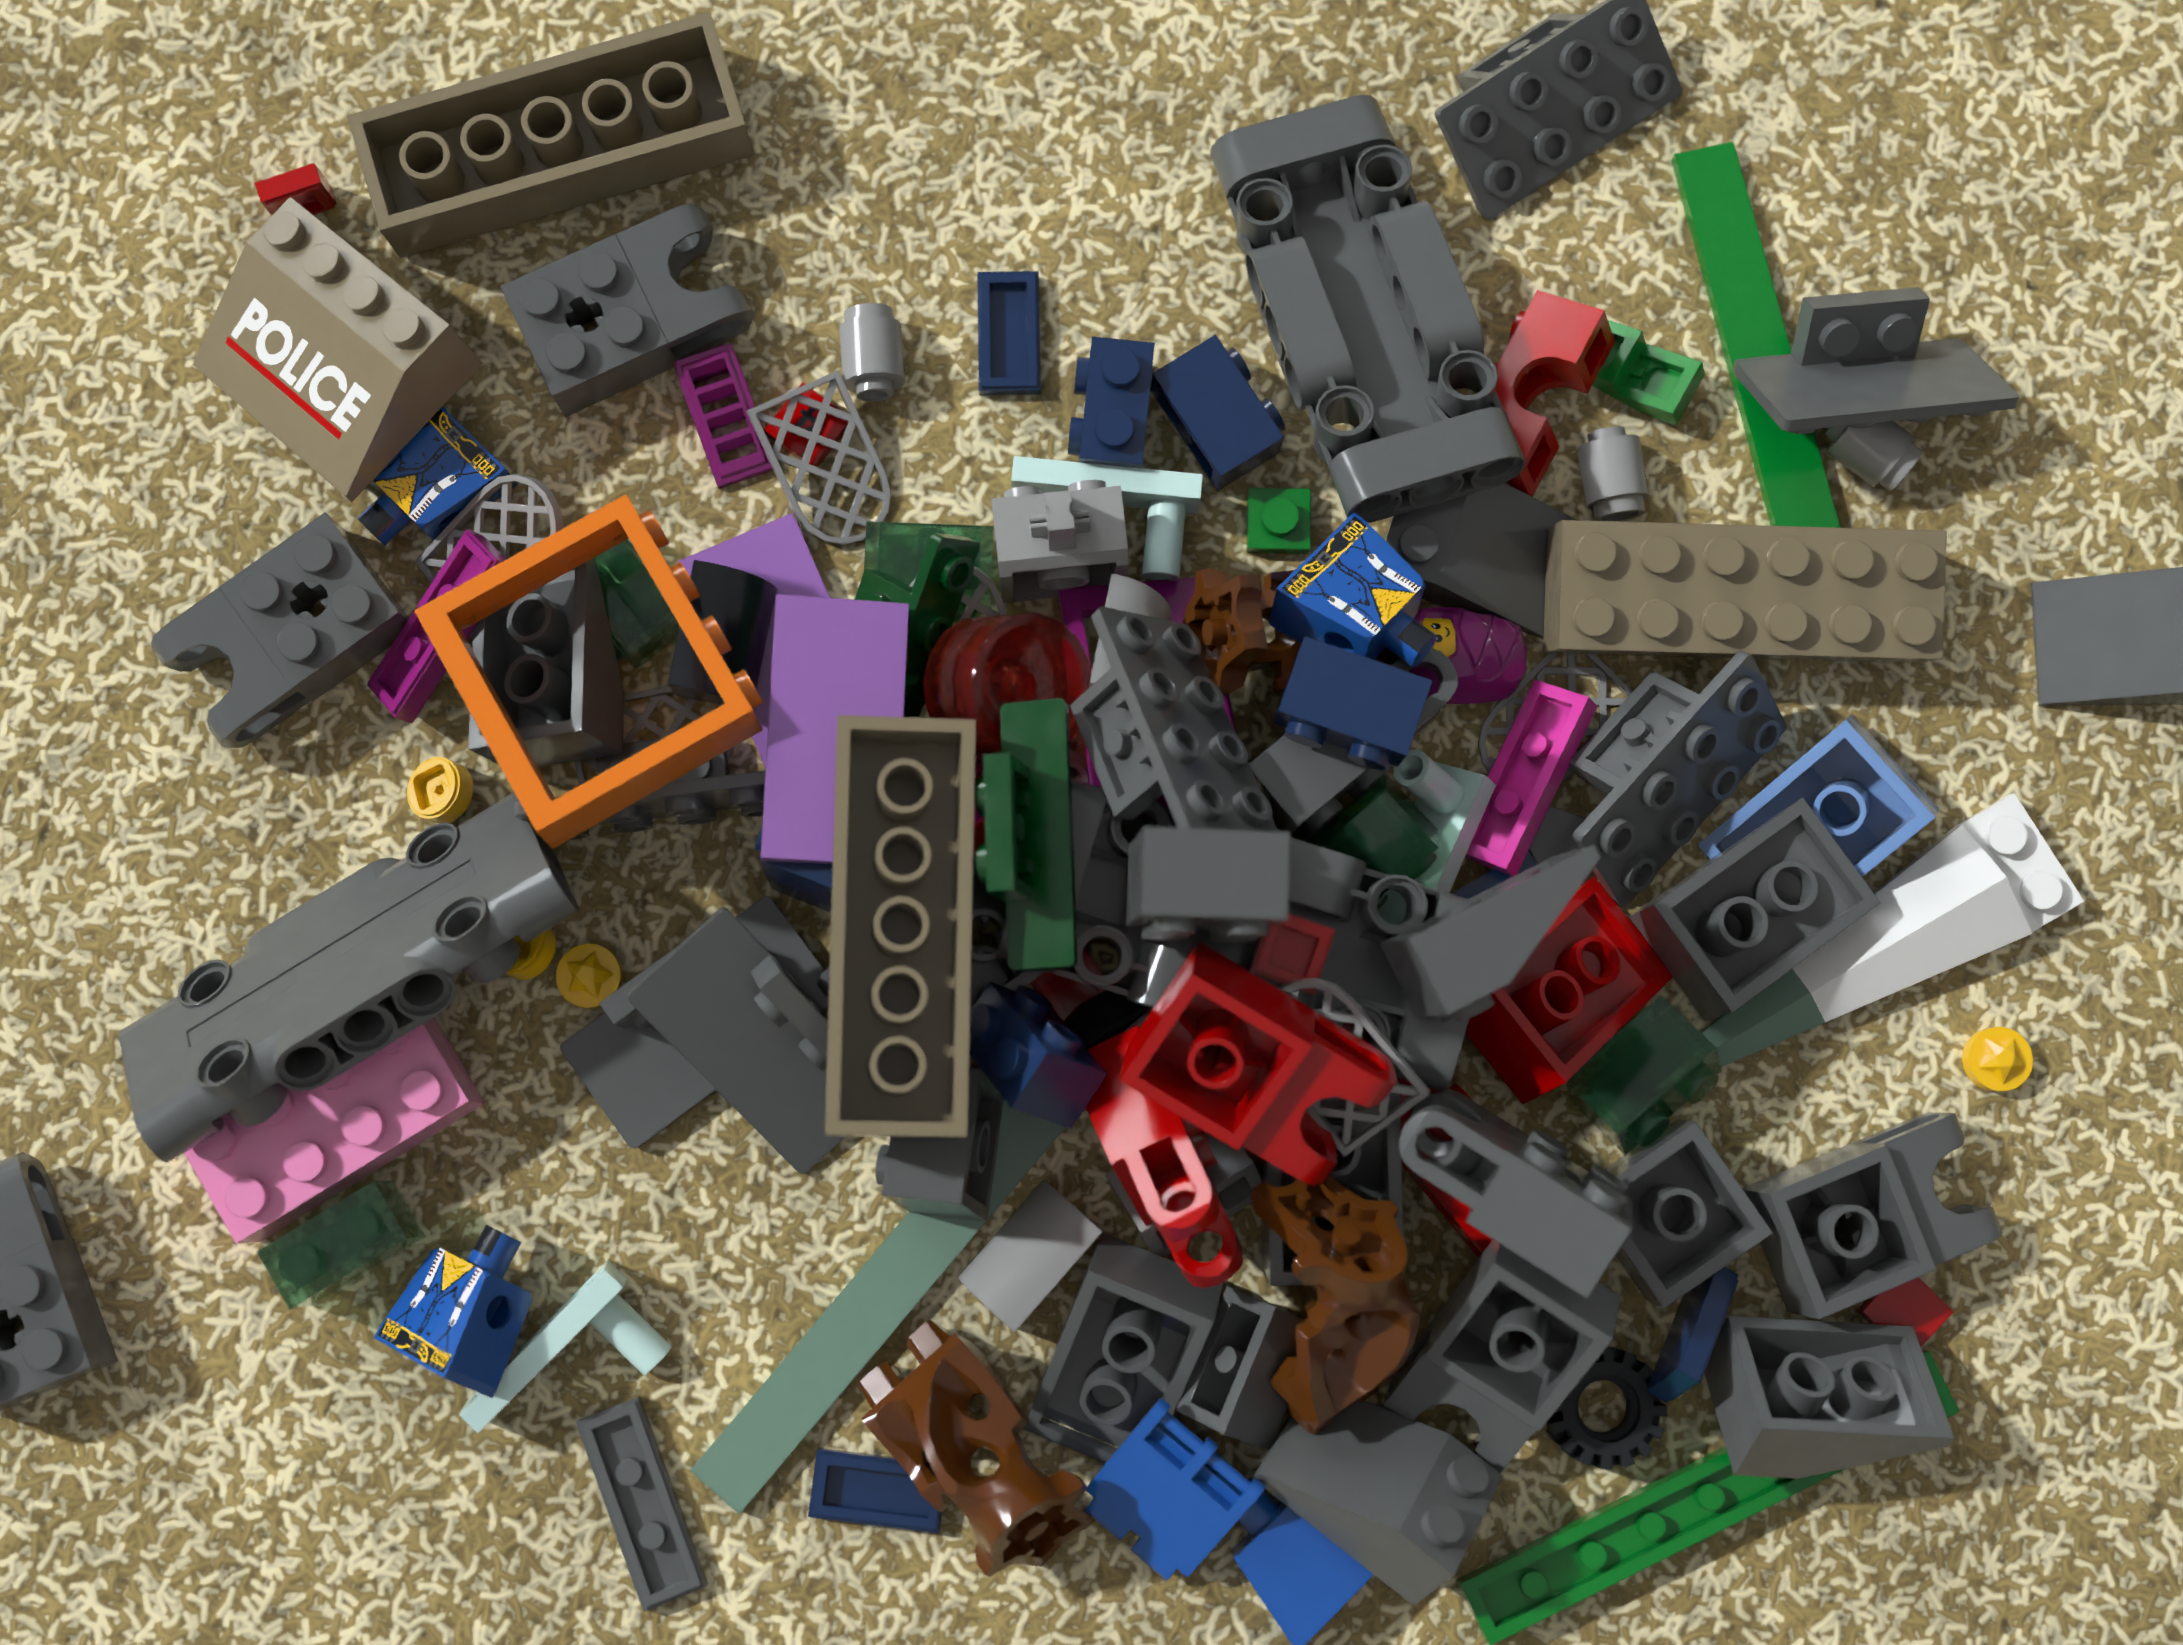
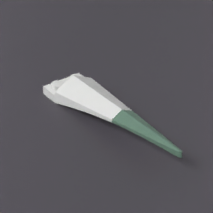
(1951, 904)

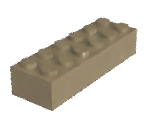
(550, 135)
(1744, 590)
(901, 928)

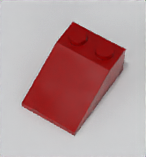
(1568, 995)

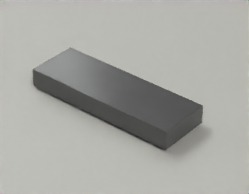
(642, 1503)

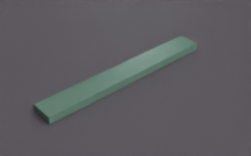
(857, 1327)

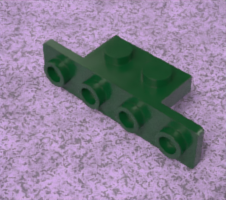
(931, 601)
(1031, 834)

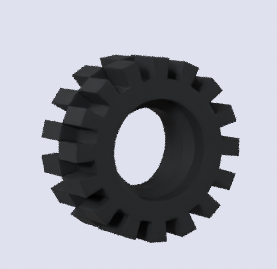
(1635, 1429)

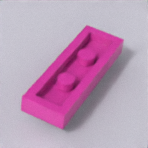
(1529, 774)

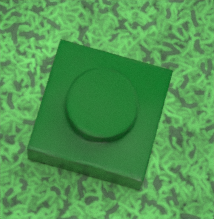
(1278, 520)

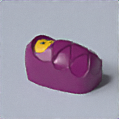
(1482, 648)

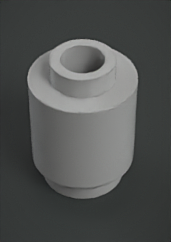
(871, 351)
(1875, 453)
(1613, 474)

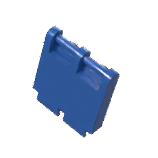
(1170, 1493)

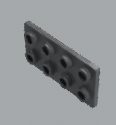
(1555, 99)
(1863, 365)
(1164, 729)
(1668, 765)
(690, 798)
(746, 1033)
(637, 1072)

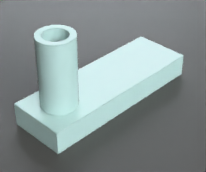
(1162, 492)
(1454, 805)
(592, 1303)

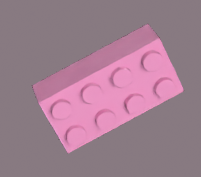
(333, 1134)

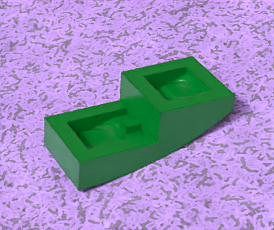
(1648, 376)

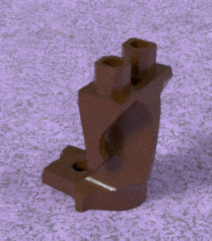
(1232, 630)
(1363, 1309)
(1016, 1510)

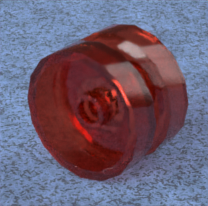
(1001, 662)

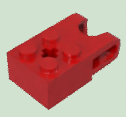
(1264, 1071)
(1162, 1168)

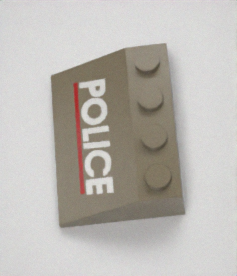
(329, 350)

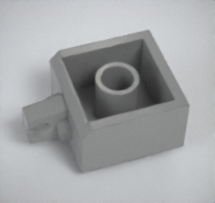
(1059, 539)

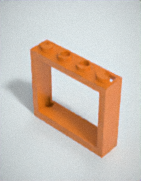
(645, 771)

